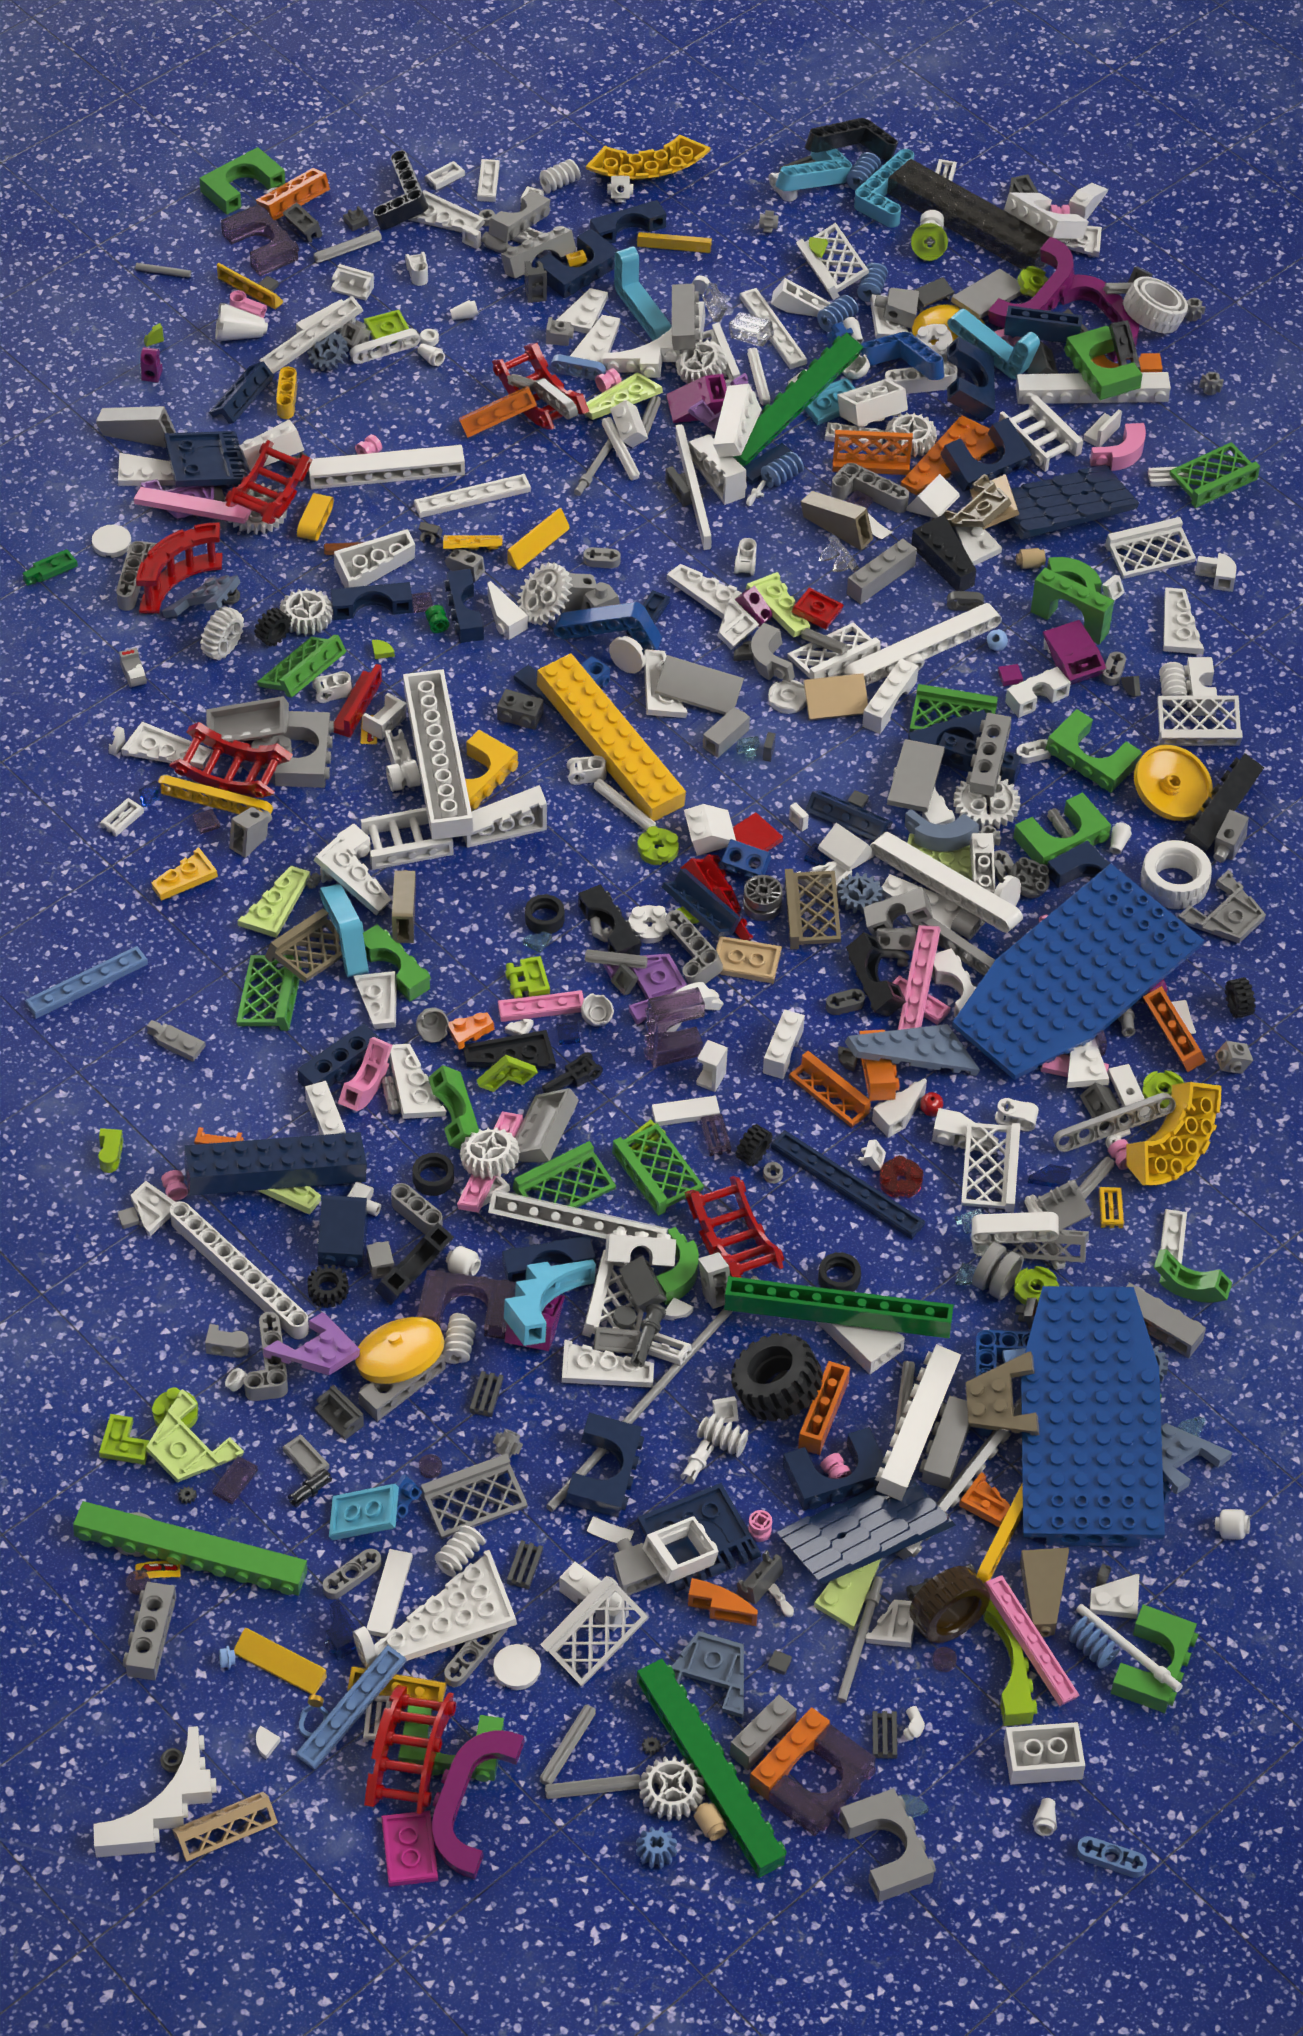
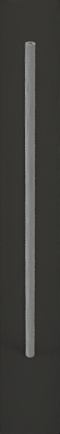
(646, 1400)

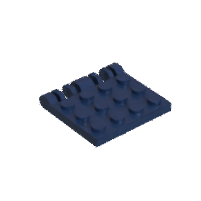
(205, 458)
(721, 1523)

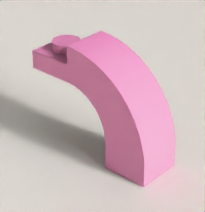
(1124, 454)
(365, 1084)

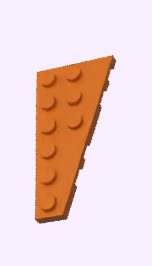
(932, 464)

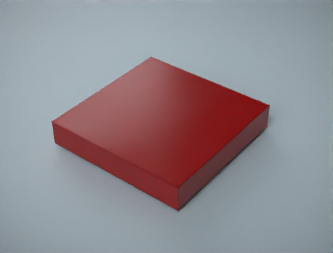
(817, 608)
(757, 833)

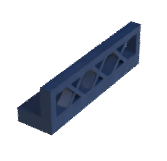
(243, 392)
(847, 815)
(702, 904)

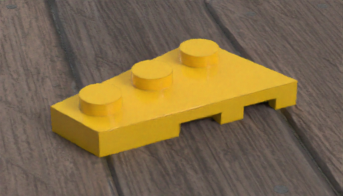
(472, 541)
(187, 875)

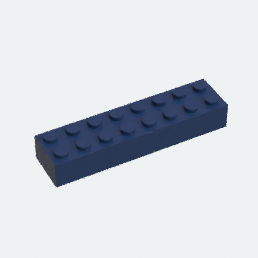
(275, 1163)

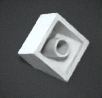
(709, 828)

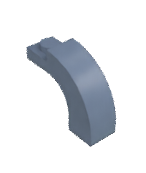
(941, 837)

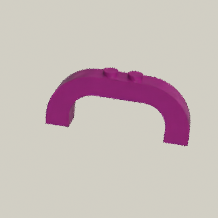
(1058, 256)
(1091, 289)
(483, 1747)

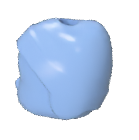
(997, 640)

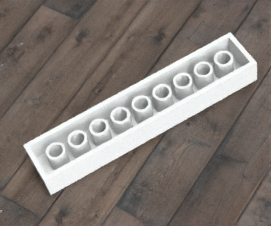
(438, 754)

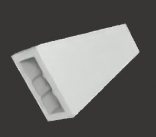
(866, 1346)

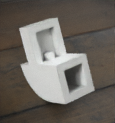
(1220, 568)

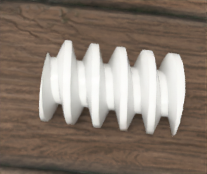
(559, 175)
(1173, 681)
(459, 1339)
(723, 1435)
(459, 1549)

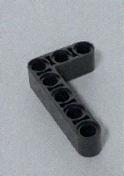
(851, 133)
(407, 205)

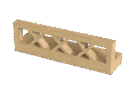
(221, 1817)

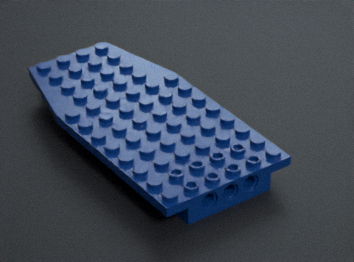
(1074, 974)
(1098, 1409)

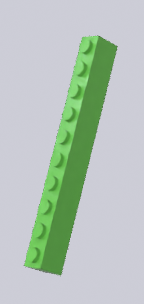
(190, 1548)

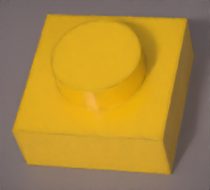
(576, 258)

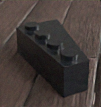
(944, 553)

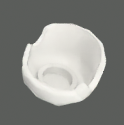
(858, 368)
(597, 1010)

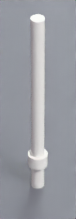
(1160, 1672)

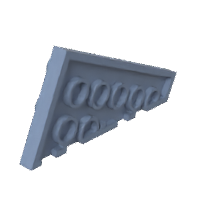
(921, 1047)

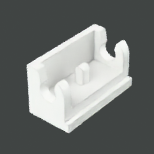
(353, 282)
(397, 747)

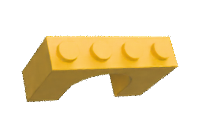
(496, 757)

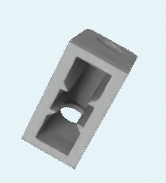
(899, 306)
(581, 584)
(601, 596)
(248, 830)
(1230, 836)
(634, 1568)

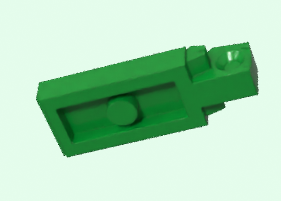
(50, 567)

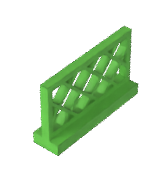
(1224, 483)
(303, 665)
(953, 699)
(287, 994)
(560, 1165)
(639, 1173)

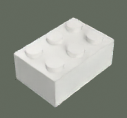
(872, 402)
(1044, 1753)

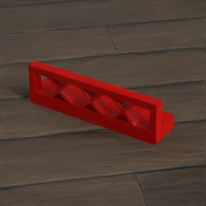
(358, 701)

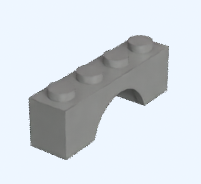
(509, 225)
(558, 241)

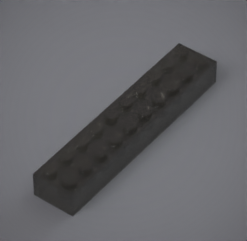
(968, 214)

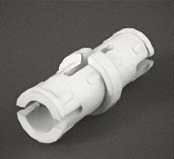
(697, 1462)

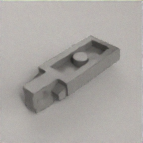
(176, 1040)

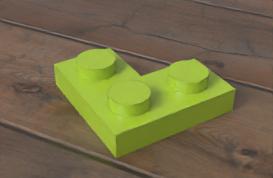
(506, 1069)
(118, 1444)

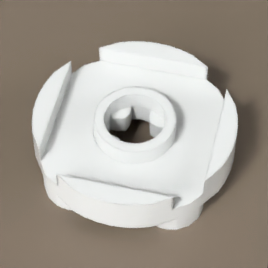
(937, 332)
(646, 914)

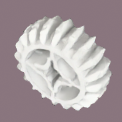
(708, 353)
(923, 432)
(307, 611)
(222, 633)
(489, 1153)
(672, 1796)

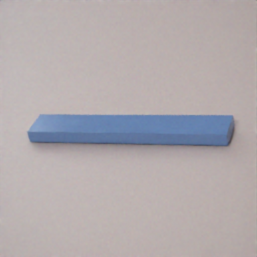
(86, 982)
(350, 1707)

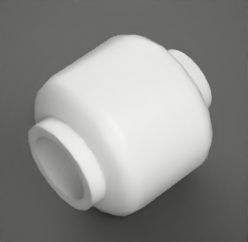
(463, 1261)
(1232, 1524)

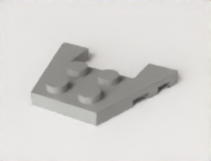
(1232, 918)

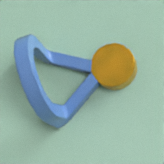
(313, 1701)

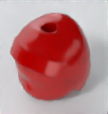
(930, 1103)

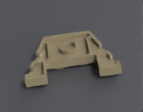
(982, 508)
(992, 1398)

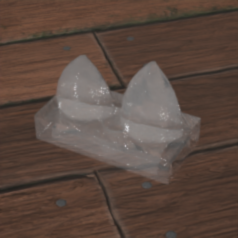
(716, 301)
(837, 549)

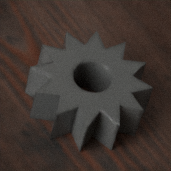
(314, 880)
(192, 1495)
(653, 1741)

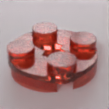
(903, 1167)

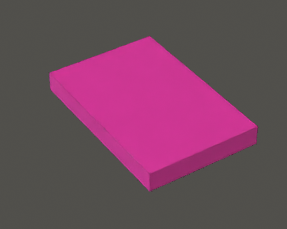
(409, 1848)

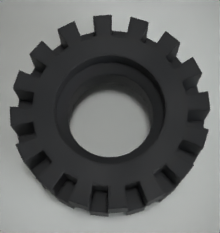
(272, 627)
(1240, 997)
(753, 1145)
(327, 1296)

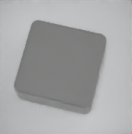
(128, 1217)

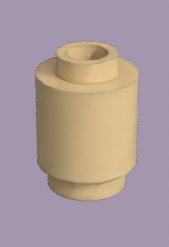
(1030, 558)
(710, 1821)

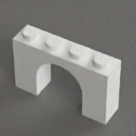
(1034, 210)

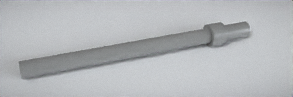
(586, 479)
(872, 1600)

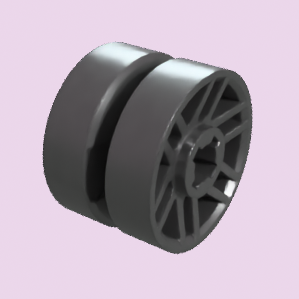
(762, 898)

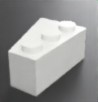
(284, 438)

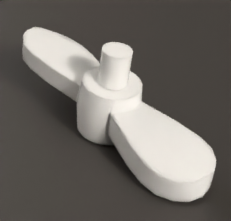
(756, 493)
(781, 1601)

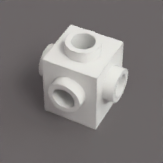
(620, 181)

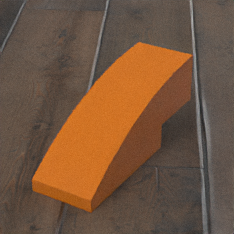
(721, 1602)

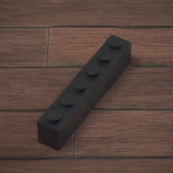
(1225, 798)

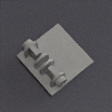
(1066, 1203)

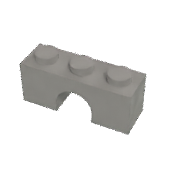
(883, 913)
(752, 1740)

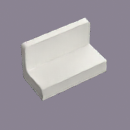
(1103, 429)

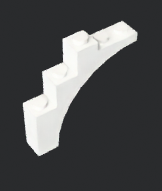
(649, 357)
(140, 1830)

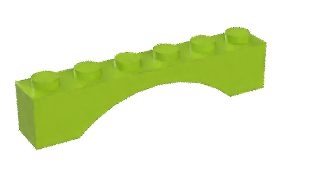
(1016, 1699)

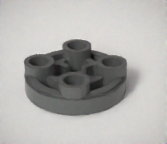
(1032, 876)

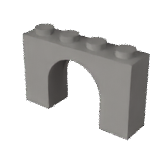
(312, 769)
(888, 1813)

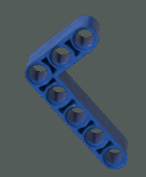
(909, 349)
(610, 619)
(993, 1351)

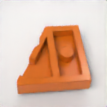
(471, 1027)
(985, 1501)

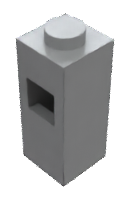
(726, 732)

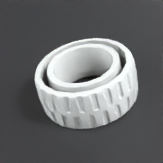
(1155, 305)
(1181, 856)

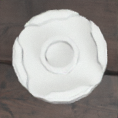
(111, 541)
(627, 654)
(787, 696)
(1009, 889)
(516, 1667)

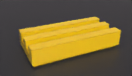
(1111, 1221)

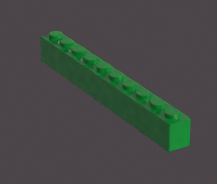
(800, 395)
(838, 1307)
(719, 1776)

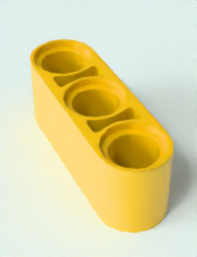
(286, 392)
(315, 517)

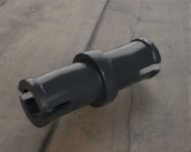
(310, 1488)

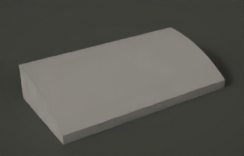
(698, 685)
(250, 719)
(545, 1125)

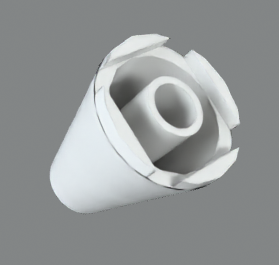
(238, 324)

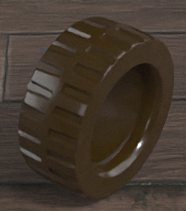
(949, 1604)

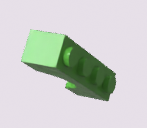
(411, 978)
(450, 1089)

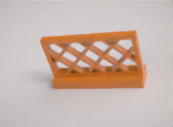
(872, 461)

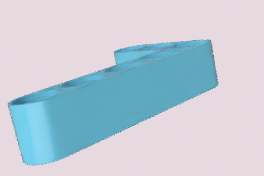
(829, 169)
(870, 195)
(635, 296)
(1006, 358)
(348, 928)

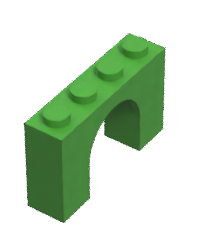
(253, 165)
(1103, 381)
(1094, 606)
(1106, 771)
(1044, 847)
(1175, 1637)
(483, 1772)

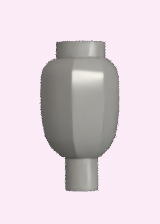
(494, 243)

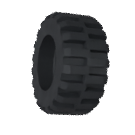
(785, 1395)

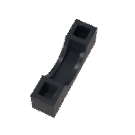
(598, 903)
(865, 956)
(414, 1263)

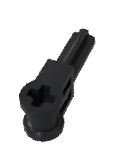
(576, 1072)

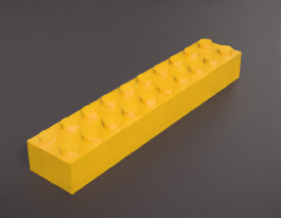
(611, 736)

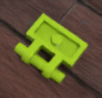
(534, 977)

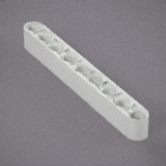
(926, 642)
(946, 882)
(241, 1278)

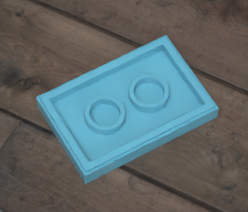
(826, 405)
(364, 1512)

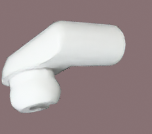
(1111, 1139)
(916, 1725)

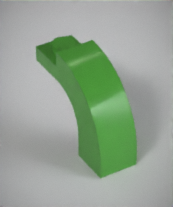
(1076, 571)
(683, 1276)
(1191, 1284)

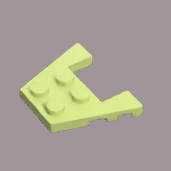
(181, 1450)

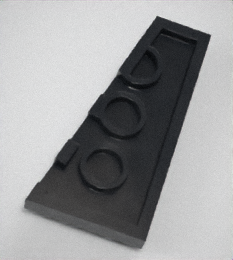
(528, 1047)

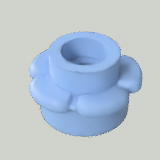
(226, 1657)

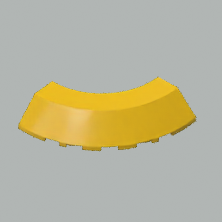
(648, 164)
(1180, 1137)

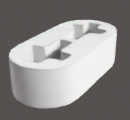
(1033, 751)
(364, 1646)

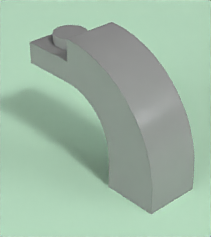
(763, 645)

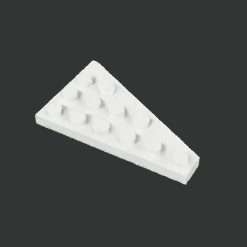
(466, 1609)

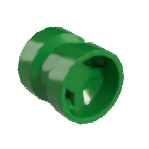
(437, 619)

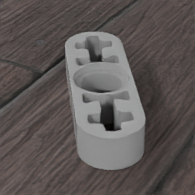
(354, 1564)

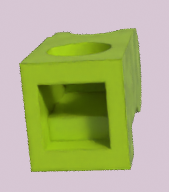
(112, 1145)

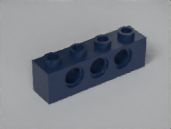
(959, 755)
(338, 1059)

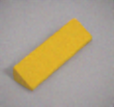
(674, 242)
(248, 286)
(537, 539)
(280, 1661)
(416, 1687)

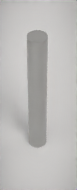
(163, 270)

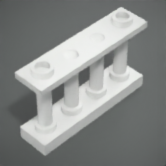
(1054, 424)
(403, 853)

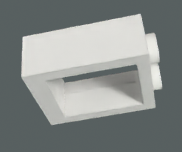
(663, 1561)

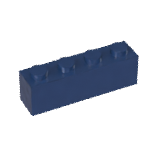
(1045, 324)

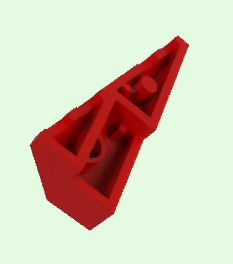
(713, 877)

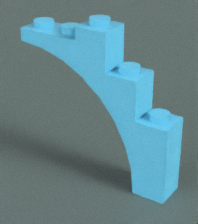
(540, 1287)

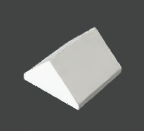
(934, 498)
(845, 848)

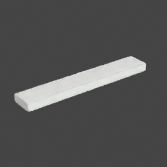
(311, 334)
(781, 340)
(472, 495)

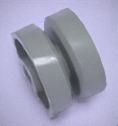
(997, 1270)

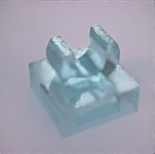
(748, 747)
(967, 1219)

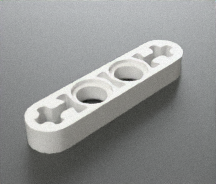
(405, 340)

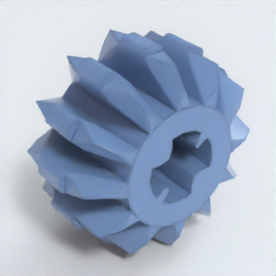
(656, 1839)

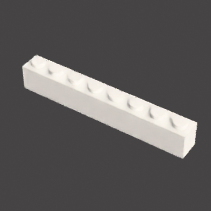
(1073, 389)
(386, 467)
(565, 1216)
(918, 1422)

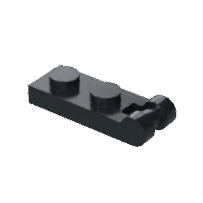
(1124, 343)

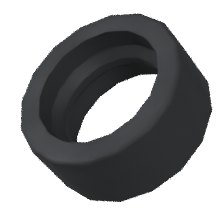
(541, 902)
(433, 1160)
(844, 1260)

